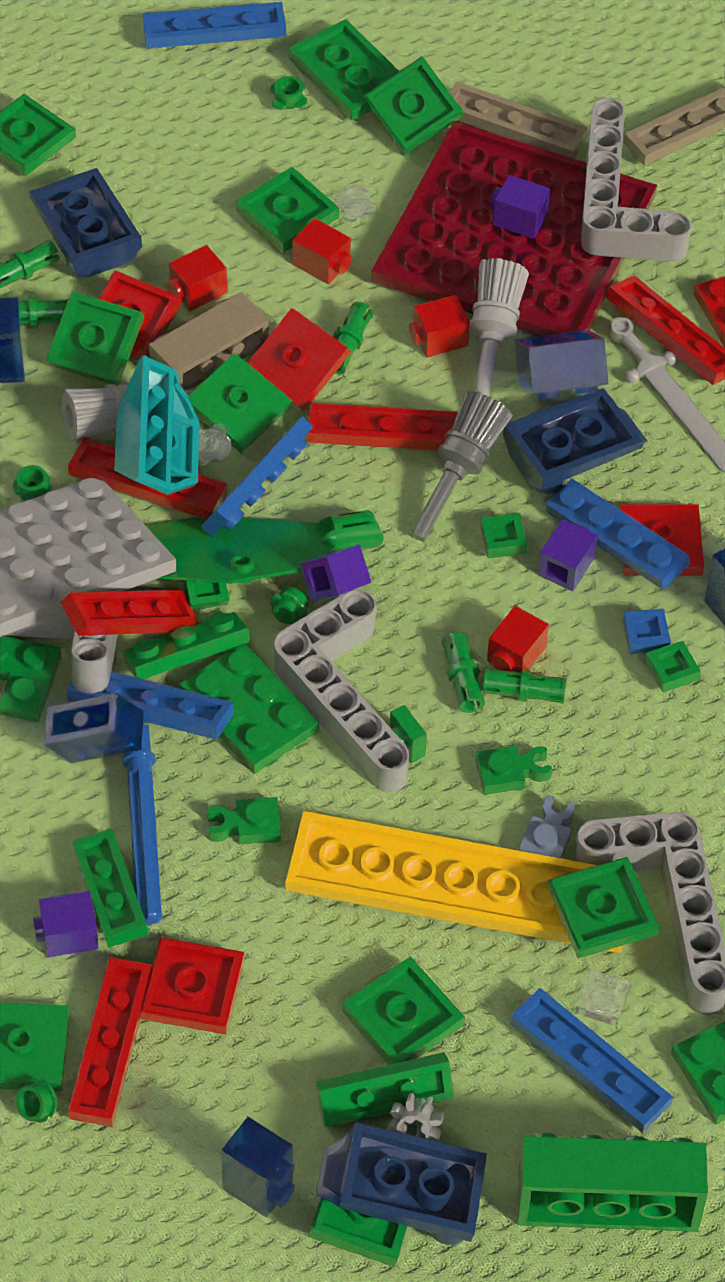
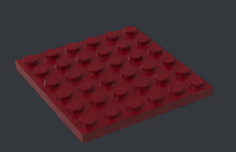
(452, 229)

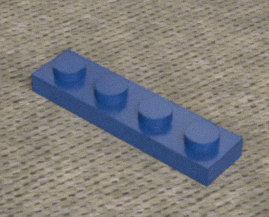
(214, 25)
(250, 488)
(619, 534)
(167, 705)
(591, 1060)

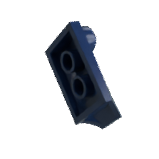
(87, 223)
(570, 439)
(405, 1181)

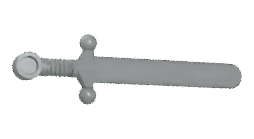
(653, 369)

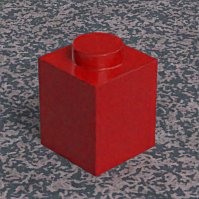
(321, 251)
(198, 277)
(440, 326)
(517, 641)

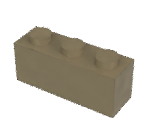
(211, 339)

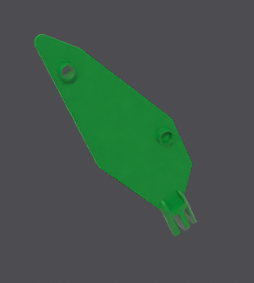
(260, 546)

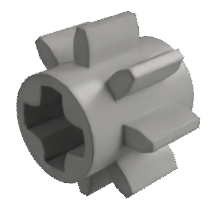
(420, 1110)

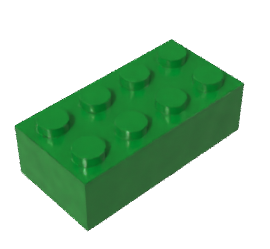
(612, 1183)

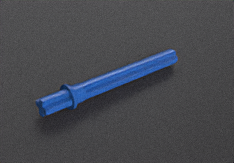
(143, 829)

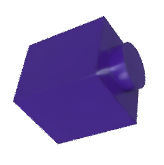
(520, 206)
(567, 554)
(335, 572)
(66, 924)

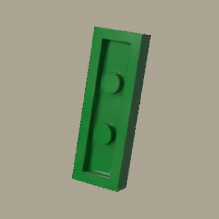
(186, 645)
(110, 888)
(377, 1089)

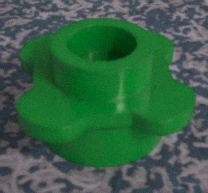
(288, 93)

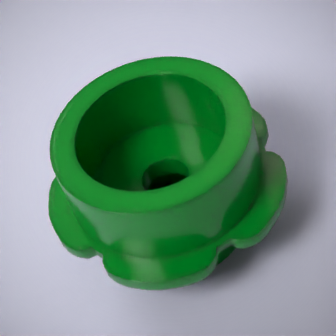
(31, 476)
(289, 605)
(36, 1101)

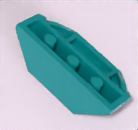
(157, 430)

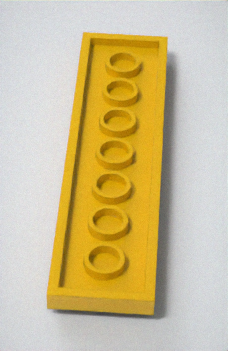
(428, 876)

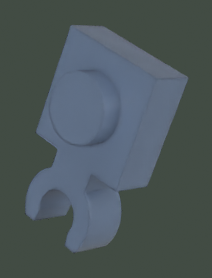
(549, 835)

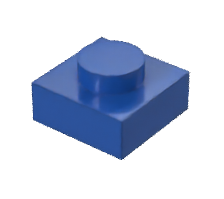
(646, 630)

